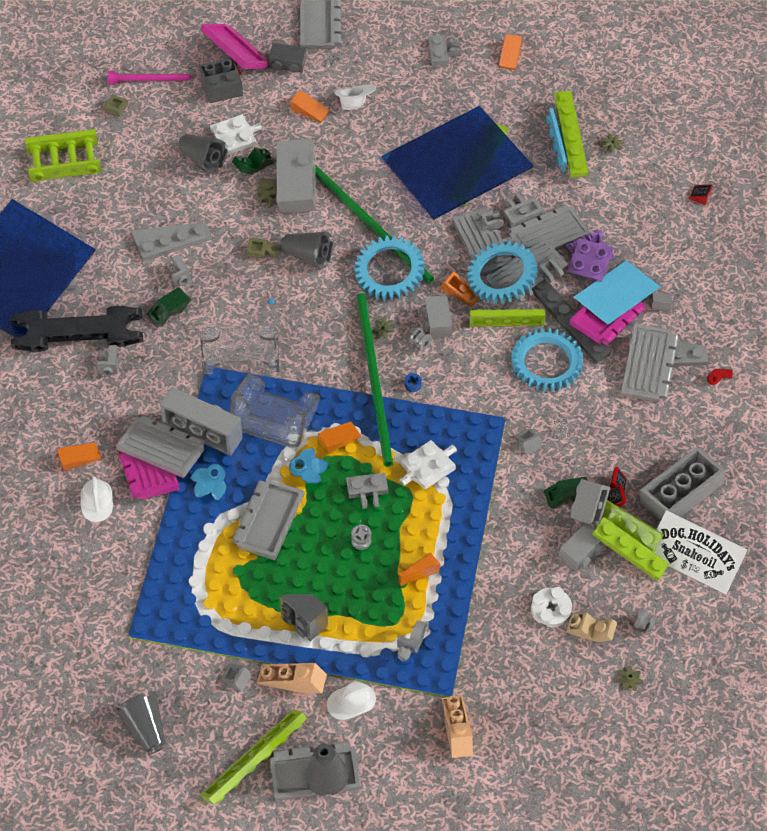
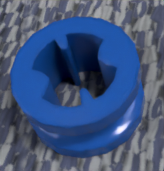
(409, 386)

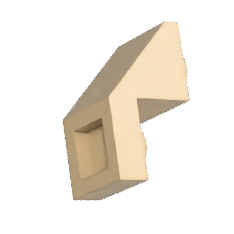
(587, 627)

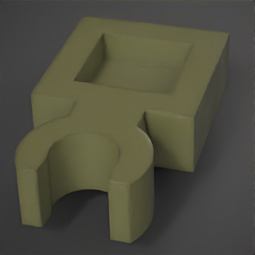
(266, 191)
(259, 248)

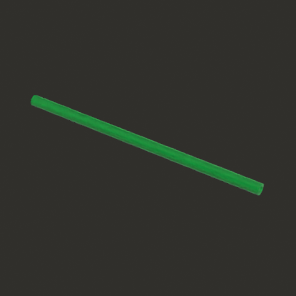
(363, 216)
(374, 381)

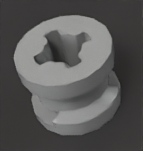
(420, 339)
(364, 533)
(644, 620)

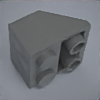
(221, 80)
(305, 614)

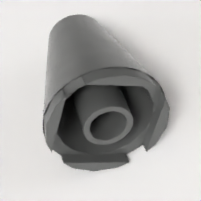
(204, 151)
(309, 247)
(144, 721)
(326, 771)

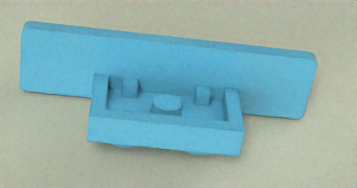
(555, 134)

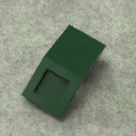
(256, 161)
(167, 305)
(562, 491)

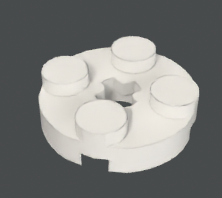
(546, 616)

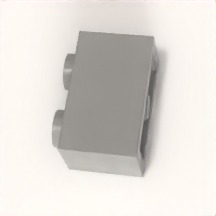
(438, 316)
(589, 502)
(580, 548)

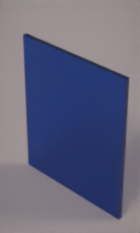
(457, 162)
(35, 263)

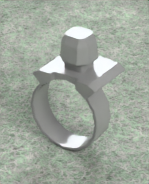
(412, 645)

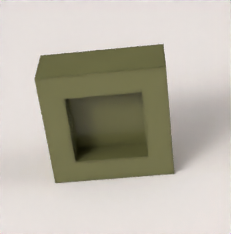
(115, 105)

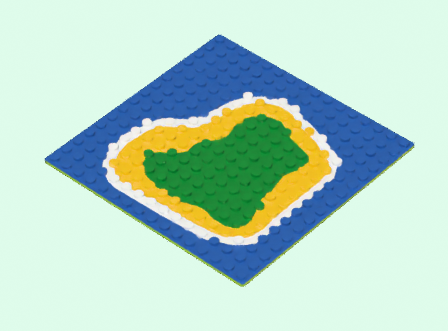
(227, 600)

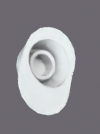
(354, 97)
(96, 500)
(351, 701)

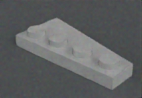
(165, 240)
(687, 354)

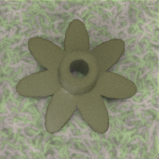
(612, 142)
(383, 328)
(629, 678)

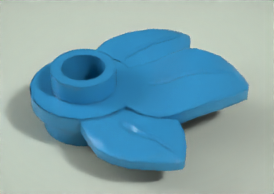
(310, 466)
(209, 484)

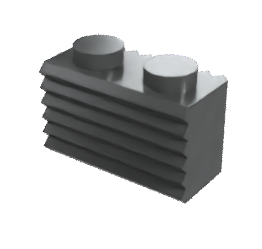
(287, 57)

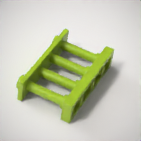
(63, 141)

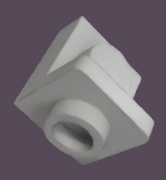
(181, 271)
(110, 365)

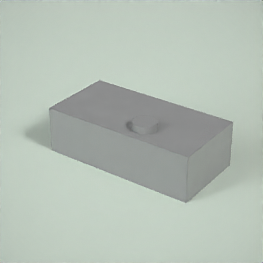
(296, 176)
(206, 421)
(683, 485)

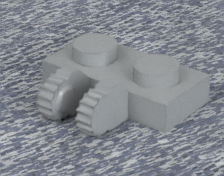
(438, 49)
(522, 211)
(367, 486)

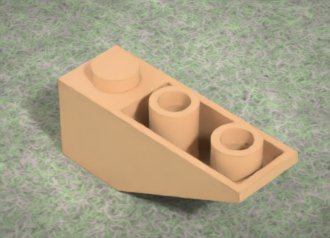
(296, 677)
(457, 727)

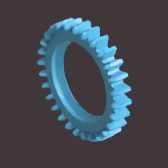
(528, 276)
(371, 286)
(571, 348)

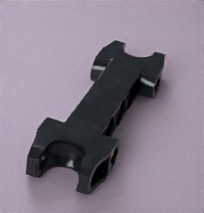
(45, 330)

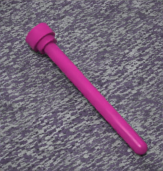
(116, 77)

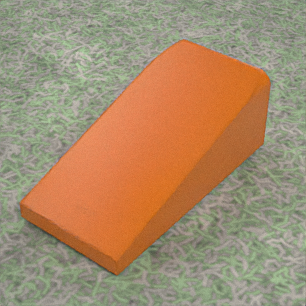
(510, 51)
(308, 106)
(459, 288)
(338, 437)
(78, 455)
(422, 568)

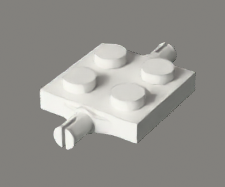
(235, 133)
(427, 465)

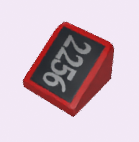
(701, 193)
(618, 478)
(617, 496)

